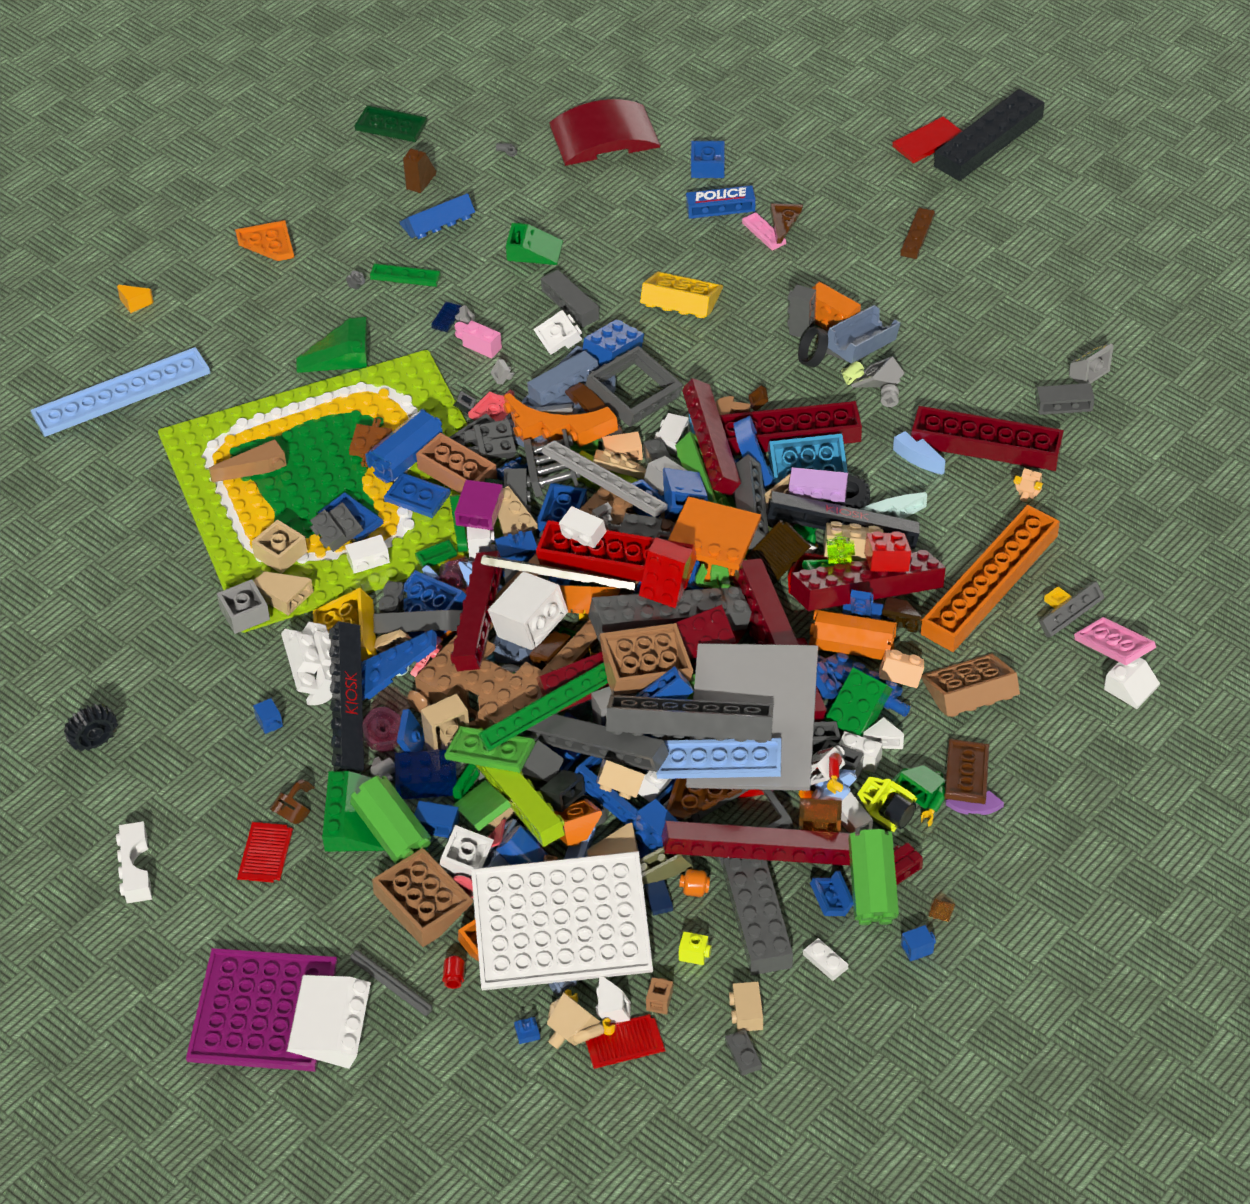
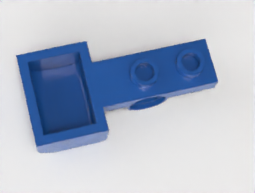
(863, 605)
(521, 847)

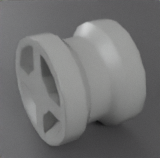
(889, 395)

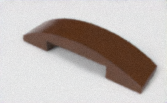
(588, 401)

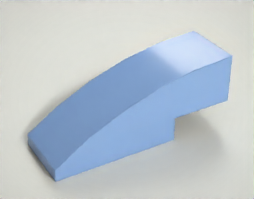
(918, 453)

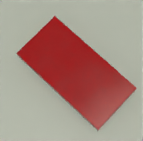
(926, 139)

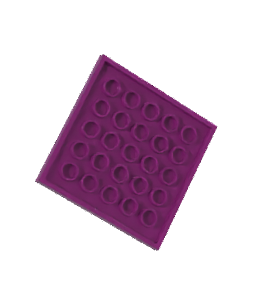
(251, 1008)

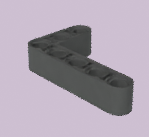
(417, 621)

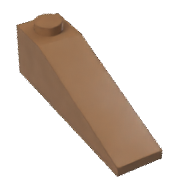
(252, 462)

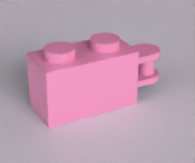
(479, 338)

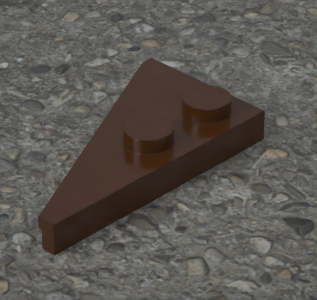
(784, 218)

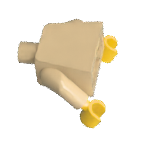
(574, 1022)

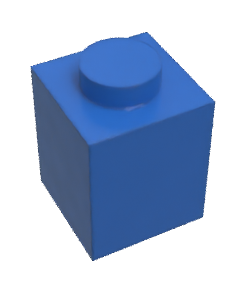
(268, 716)
(918, 943)

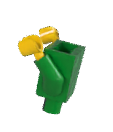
(926, 787)

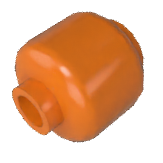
(694, 882)

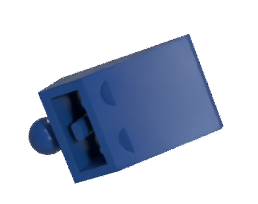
(678, 487)

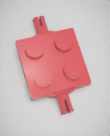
(492, 405)
(420, 665)

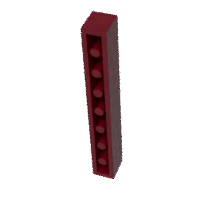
(711, 437)
(475, 618)

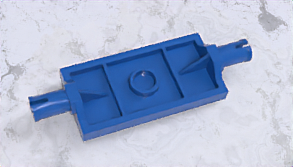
(843, 665)

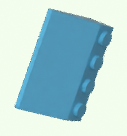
(814, 453)

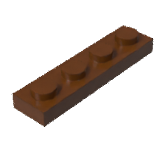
(917, 233)

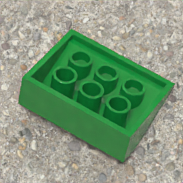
(342, 824)

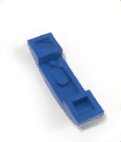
(748, 444)

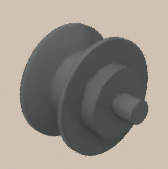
(355, 280)

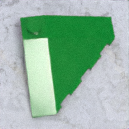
(339, 350)

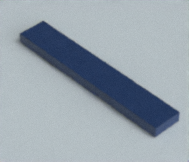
(657, 891)

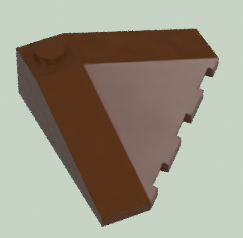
(689, 801)

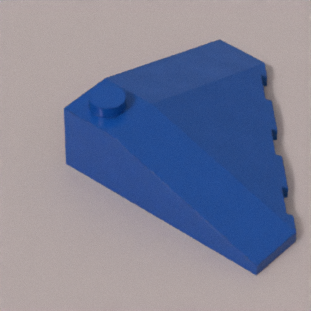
(430, 595)

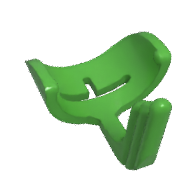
(716, 571)

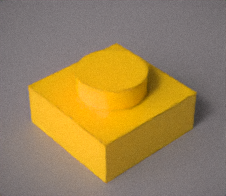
(1056, 597)

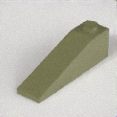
(662, 866)

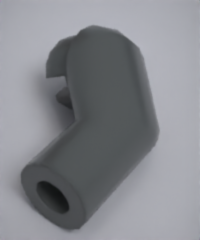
(509, 149)

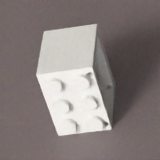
(528, 610)

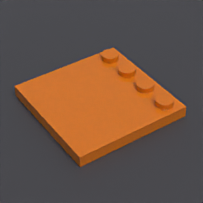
(716, 531)

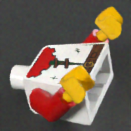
(826, 765)

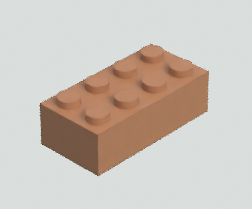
(453, 463)

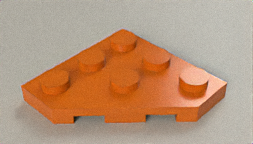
(267, 239)

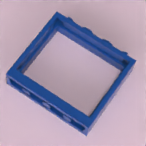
(611, 800)

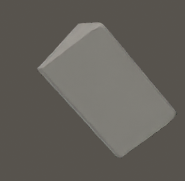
(564, 409)

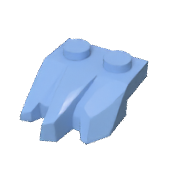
(846, 778)

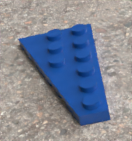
(381, 668)

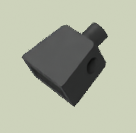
(542, 764)

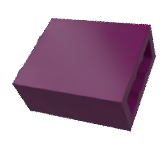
(479, 504)

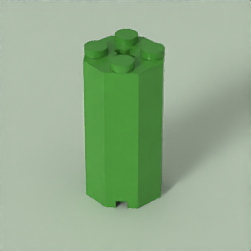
(390, 819)
(873, 877)

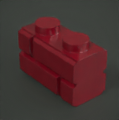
(906, 862)

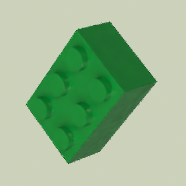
(858, 703)

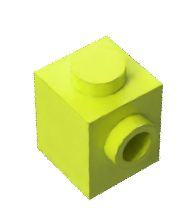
(694, 948)

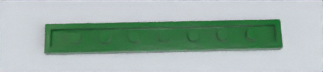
(544, 707)

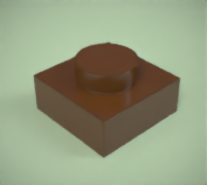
(758, 398)

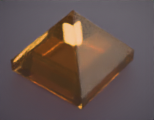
(941, 910)

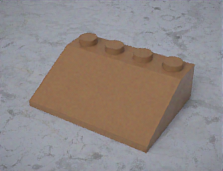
(642, 656)
(971, 684)
(421, 896)

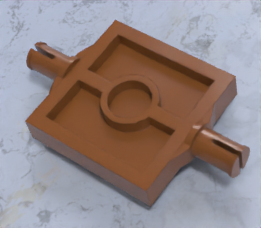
(367, 437)

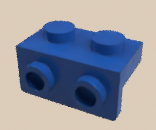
(832, 895)

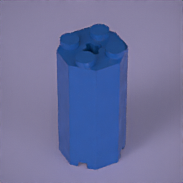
(399, 448)

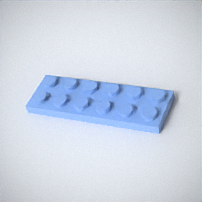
(721, 759)

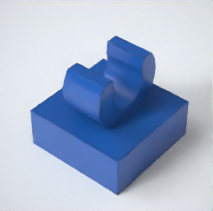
(527, 1030)

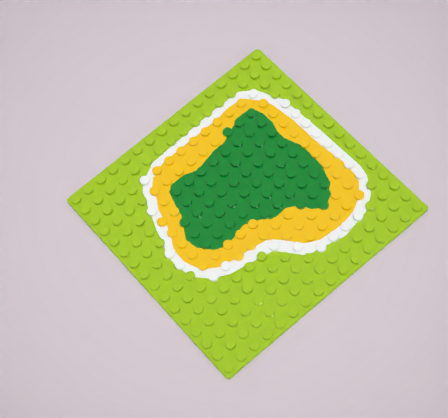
(315, 433)

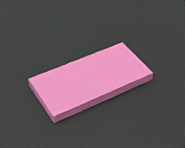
(1114, 641)

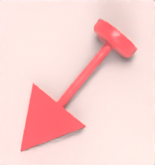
(466, 882)

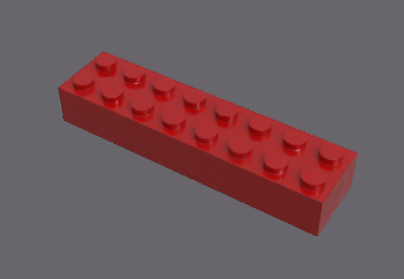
(614, 555)

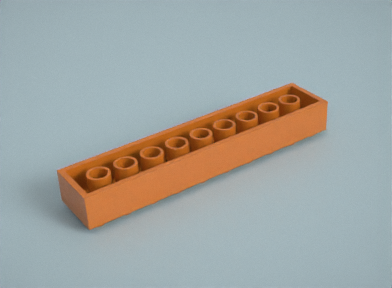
(989, 578)

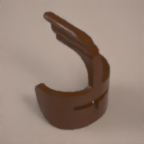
(300, 813)

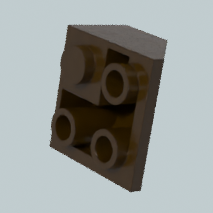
(902, 613)

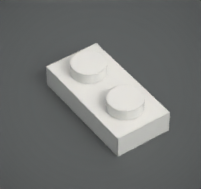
(825, 959)

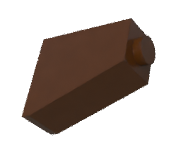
(417, 170)
(548, 649)

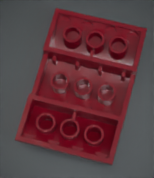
(602, 128)

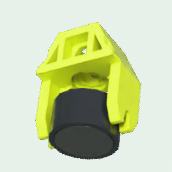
(899, 811)

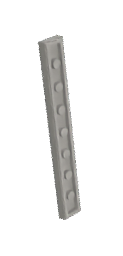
(604, 478)

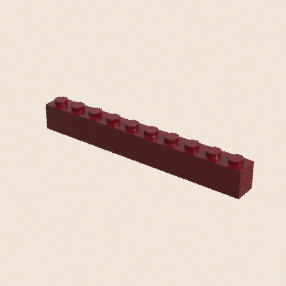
(756, 843)

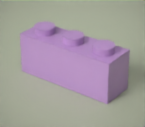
(818, 484)

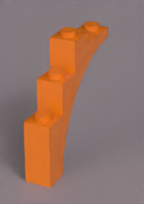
(582, 427)

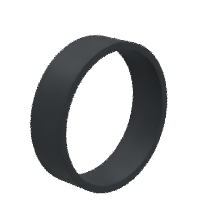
(805, 344)

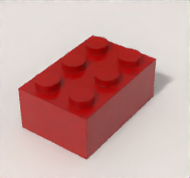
(665, 572)

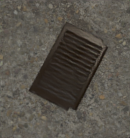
(779, 550)

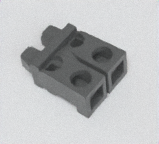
(491, 440)

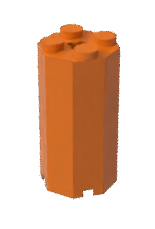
(852, 634)

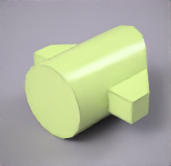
(853, 372)

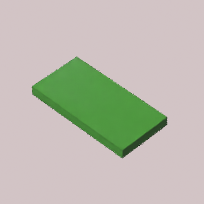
(508, 756)
(482, 805)

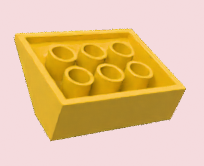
(680, 294)
(355, 609)

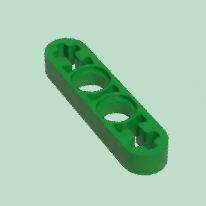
(459, 530)

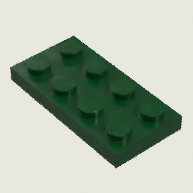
(390, 123)

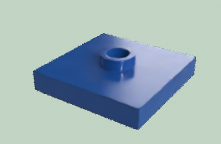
(410, 733)

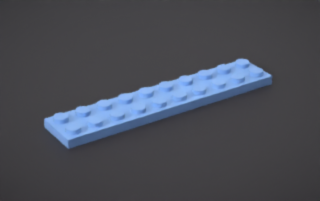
(120, 391)

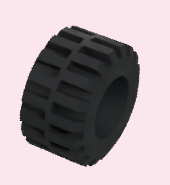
(856, 495)

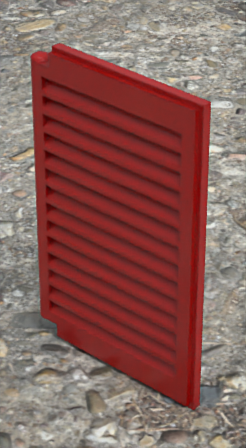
(265, 852)
(629, 1041)

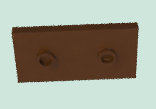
(967, 771)

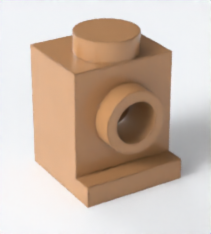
(659, 995)

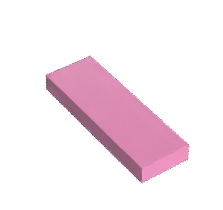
(762, 230)

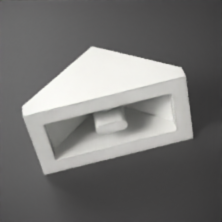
(885, 733)

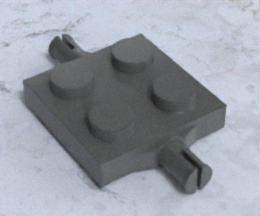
(641, 526)

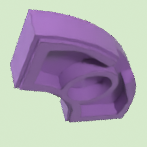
(992, 805)

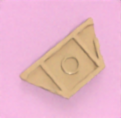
(618, 463)

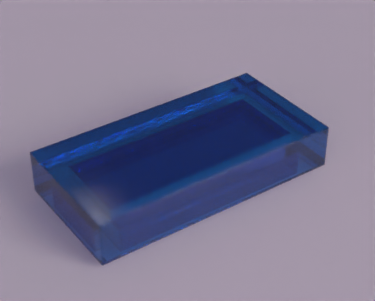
(446, 317)

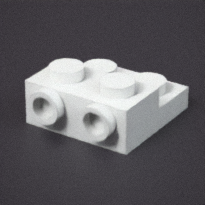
(558, 332)

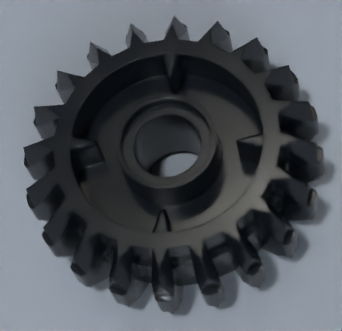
(90, 727)

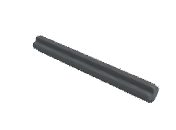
(391, 982)

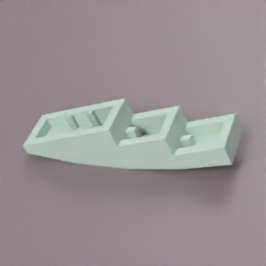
(899, 506)

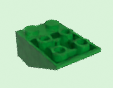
(532, 245)

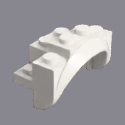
(307, 654)

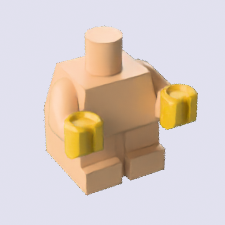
(1028, 484)

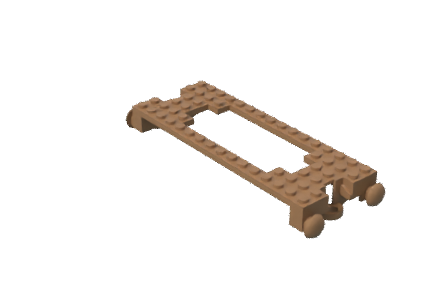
(497, 689)

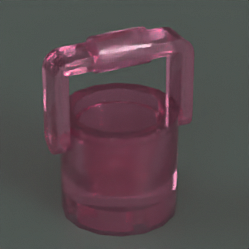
(451, 573)

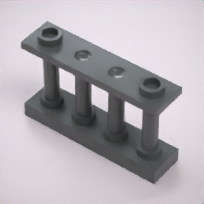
(536, 472)

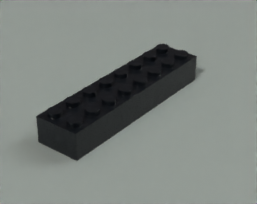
(989, 134)

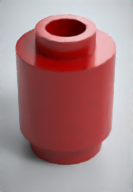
(453, 972)

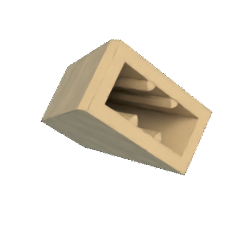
(283, 590)
(618, 842)

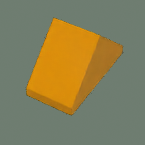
(135, 297)

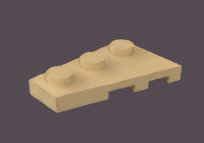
(513, 515)

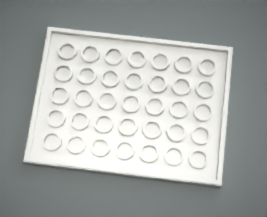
(561, 921)

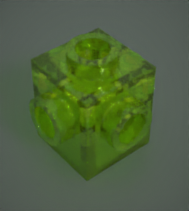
(840, 550)

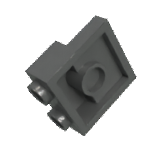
(335, 527)

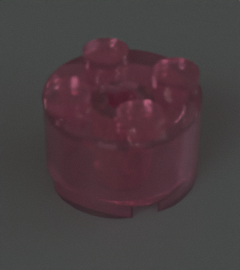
(371, 727)

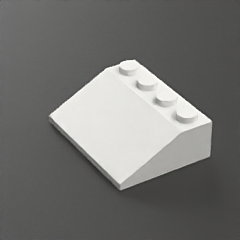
(329, 1018)

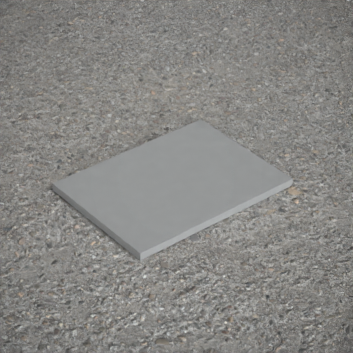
(764, 676)

